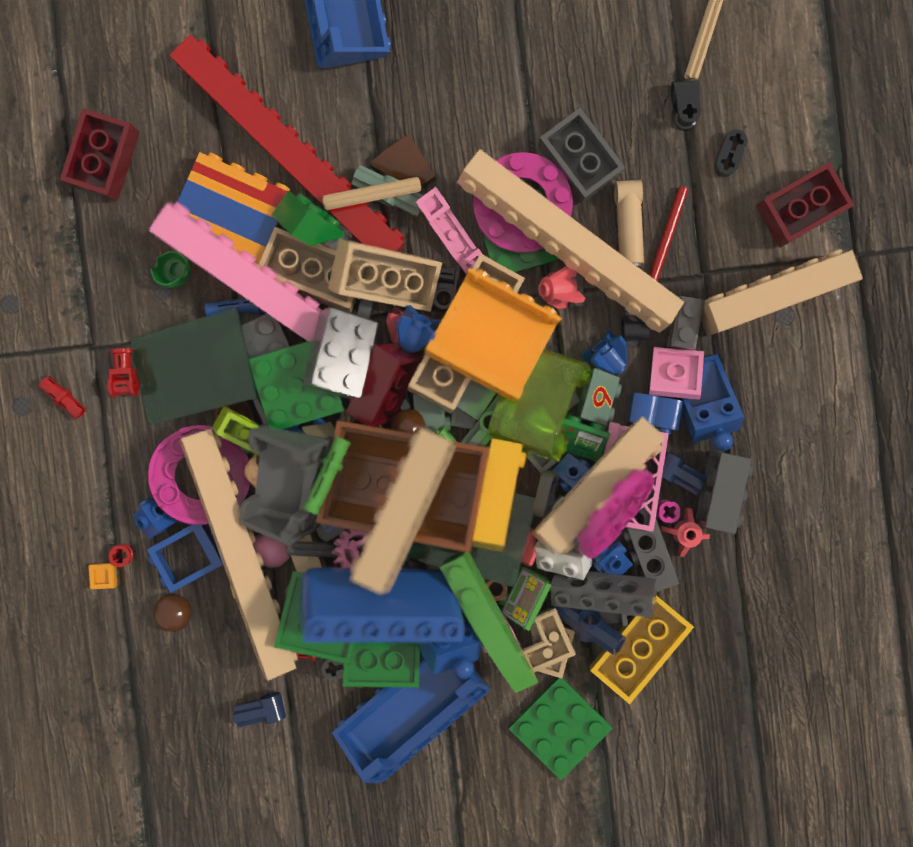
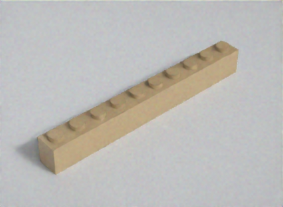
(569, 241)
(237, 551)

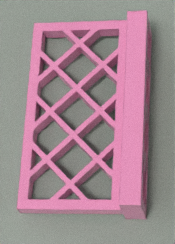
(616, 431)

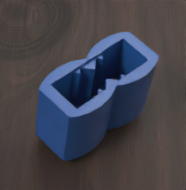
(658, 411)

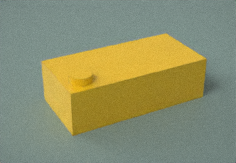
(497, 494)
(645, 650)

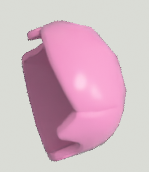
(272, 552)

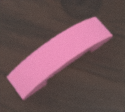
(448, 229)

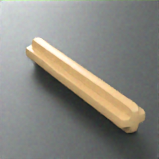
(703, 39)
(371, 193)

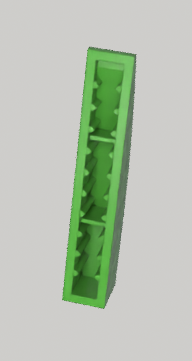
(487, 620)

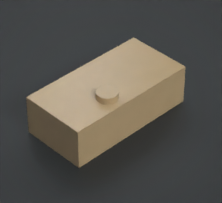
(306, 268)
(384, 275)

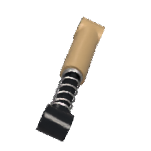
(628, 199)

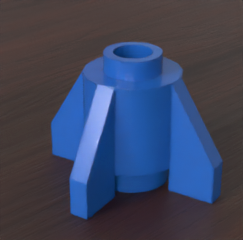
(415, 330)
(608, 354)

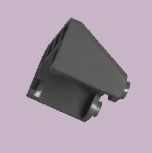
(284, 480)

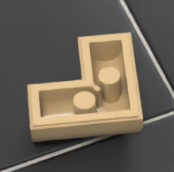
(554, 644)

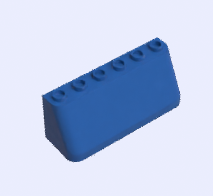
(347, 31)
(415, 609)
(405, 720)

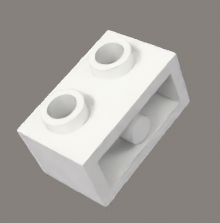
(571, 564)

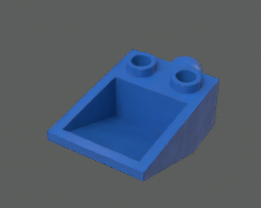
(716, 411)
(453, 655)

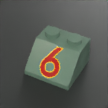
(598, 398)

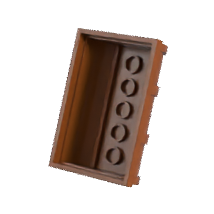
(372, 467)

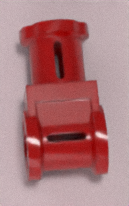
(122, 374)

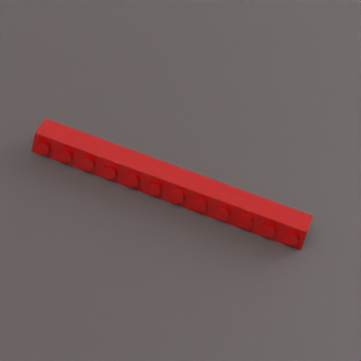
(281, 142)

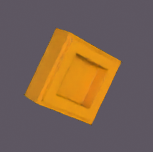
(102, 576)

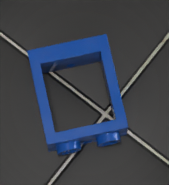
(208, 544)

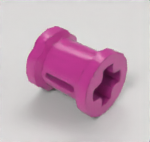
(674, 510)

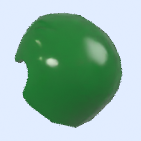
(171, 269)

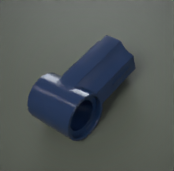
(681, 474)
(266, 709)

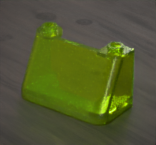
(542, 406)

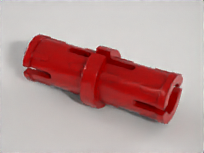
(62, 397)

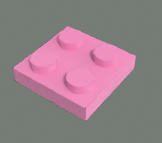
(676, 373)

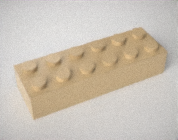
(781, 291)
(439, 382)
(591, 492)
(403, 512)

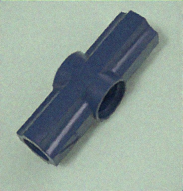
(591, 628)

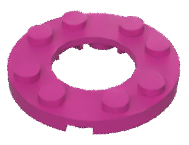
(533, 168)
(163, 483)
(624, 504)

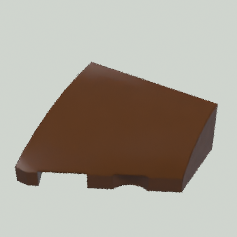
(404, 161)

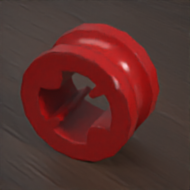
(116, 549)

